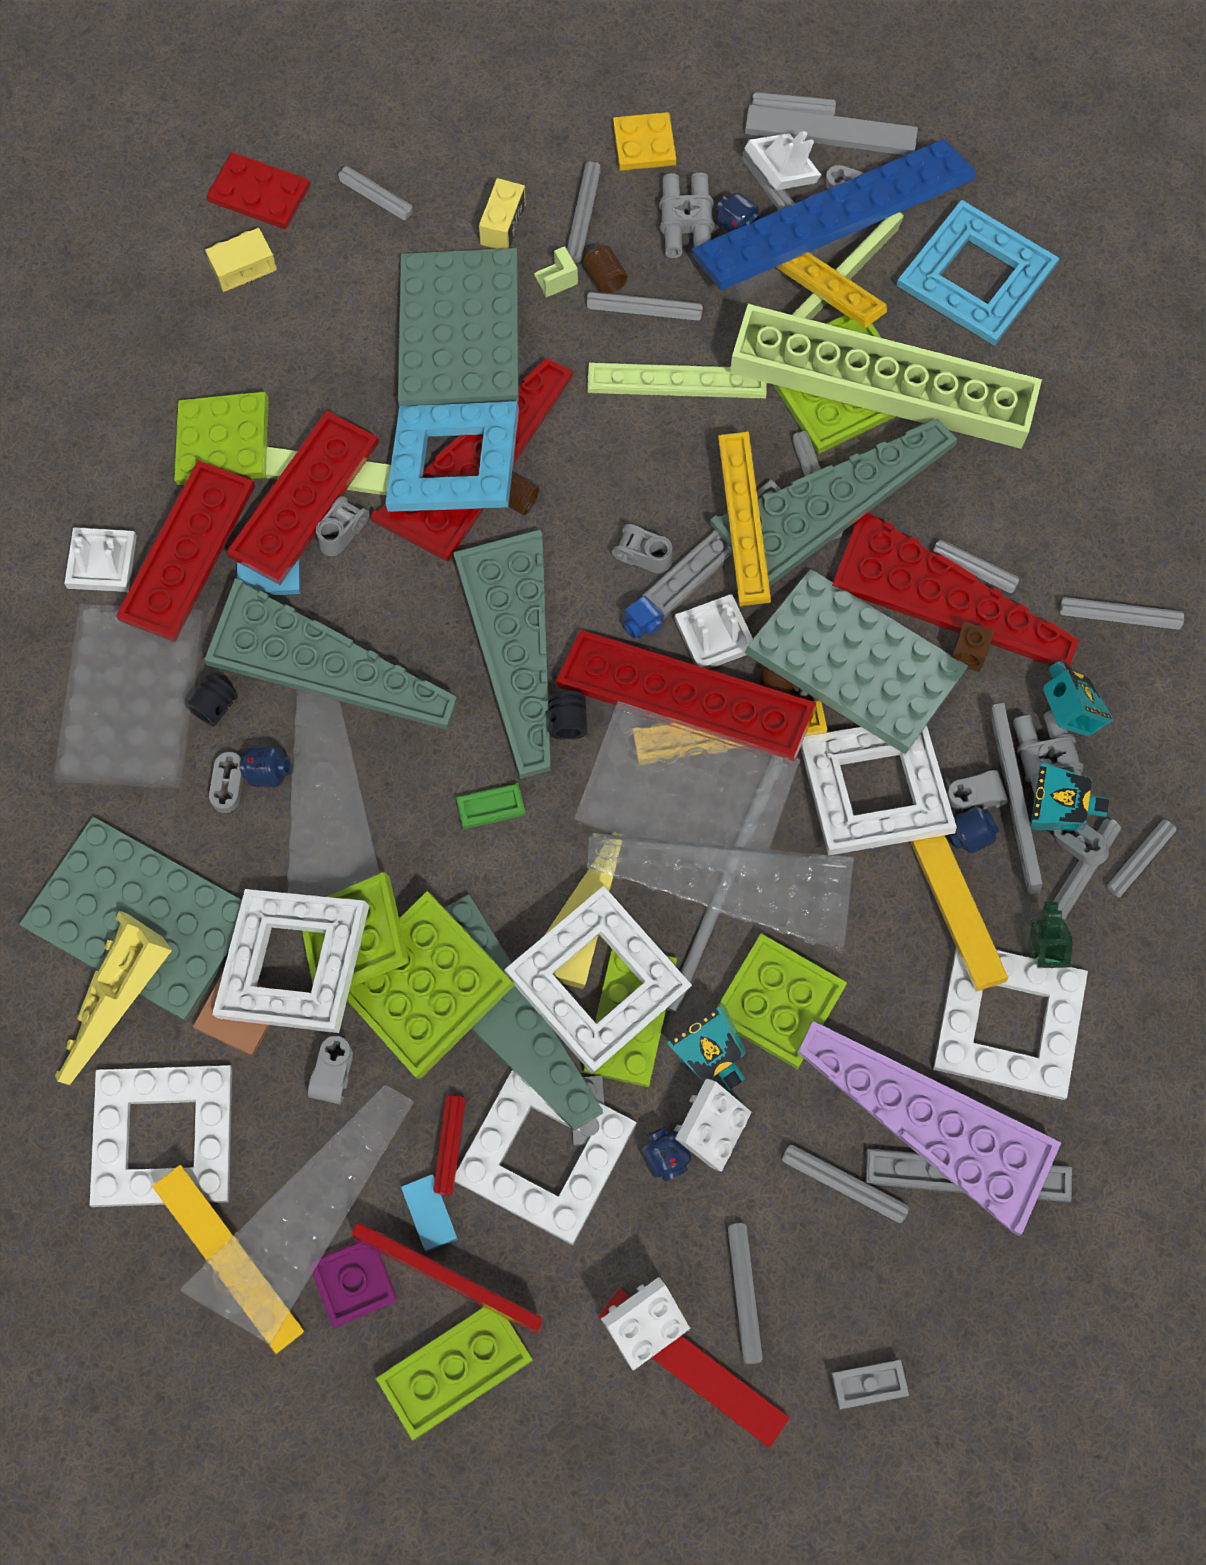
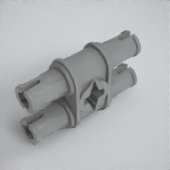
(675, 206)
(1033, 751)

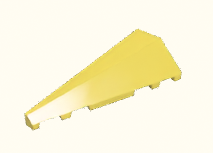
(577, 968)
(124, 973)

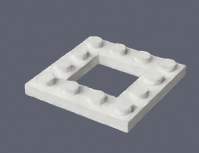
(847, 833)
(322, 1008)
(586, 1039)
(1043, 1075)
(117, 1089)
(559, 1215)

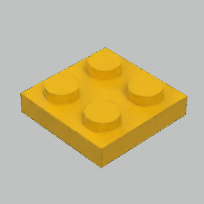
(644, 141)

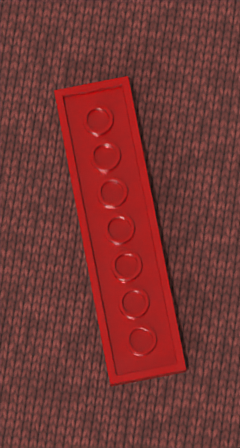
(687, 693)

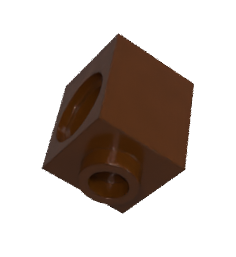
(972, 645)

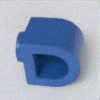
(642, 618)

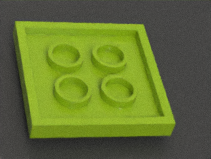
(223, 433)
(382, 939)
(779, 998)

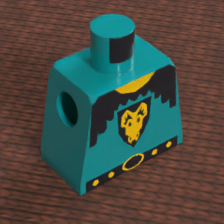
(1075, 701)
(1064, 800)
(712, 1047)

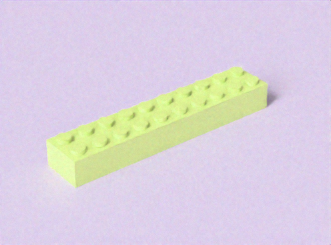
(885, 376)

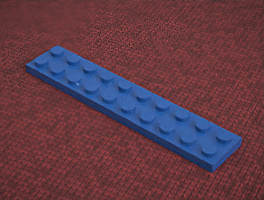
(833, 214)

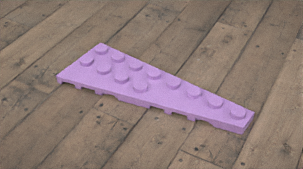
(969, 1143)

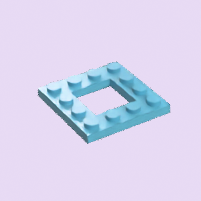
(989, 320)
(490, 489)

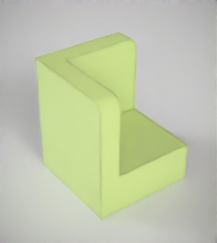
(558, 276)

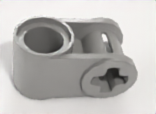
(341, 521)
(639, 546)
(980, 791)
(328, 1075)

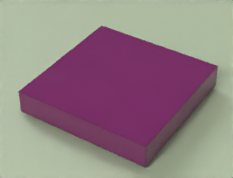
(353, 1283)

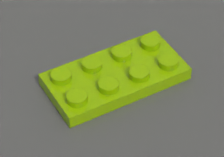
(637, 1058)
(453, 1371)

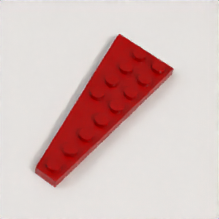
(444, 530)
(912, 580)

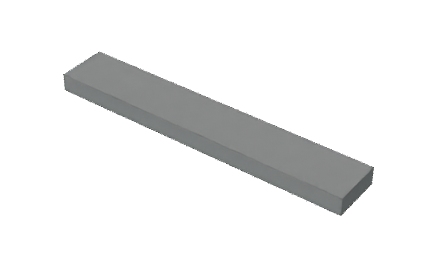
(832, 130)
(695, 567)
(1016, 799)
(913, 1171)

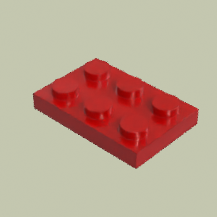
(258, 190)

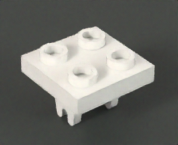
(784, 160)
(100, 559)
(714, 632)
(713, 1124)
(645, 1323)

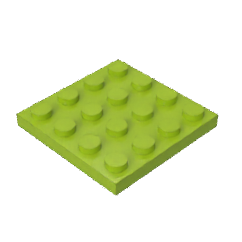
(826, 419)
(435, 996)

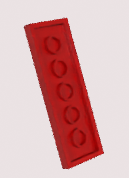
(302, 497)
(185, 551)

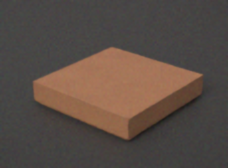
(237, 1034)

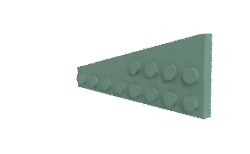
(830, 500)
(508, 612)
(287, 649)
(525, 1038)

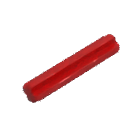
(449, 1145)

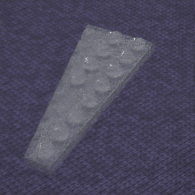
(328, 817)
(770, 887)
(277, 1250)

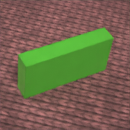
(490, 806)

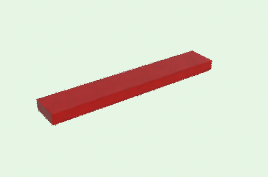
(448, 1278)
(716, 1385)

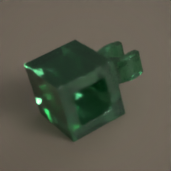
(1051, 939)

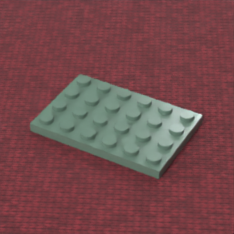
(459, 327)
(857, 661)
(116, 874)

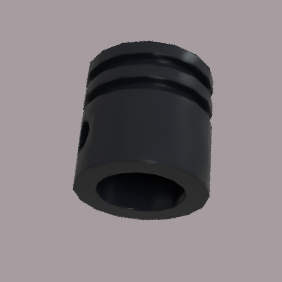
(211, 700)
(567, 715)

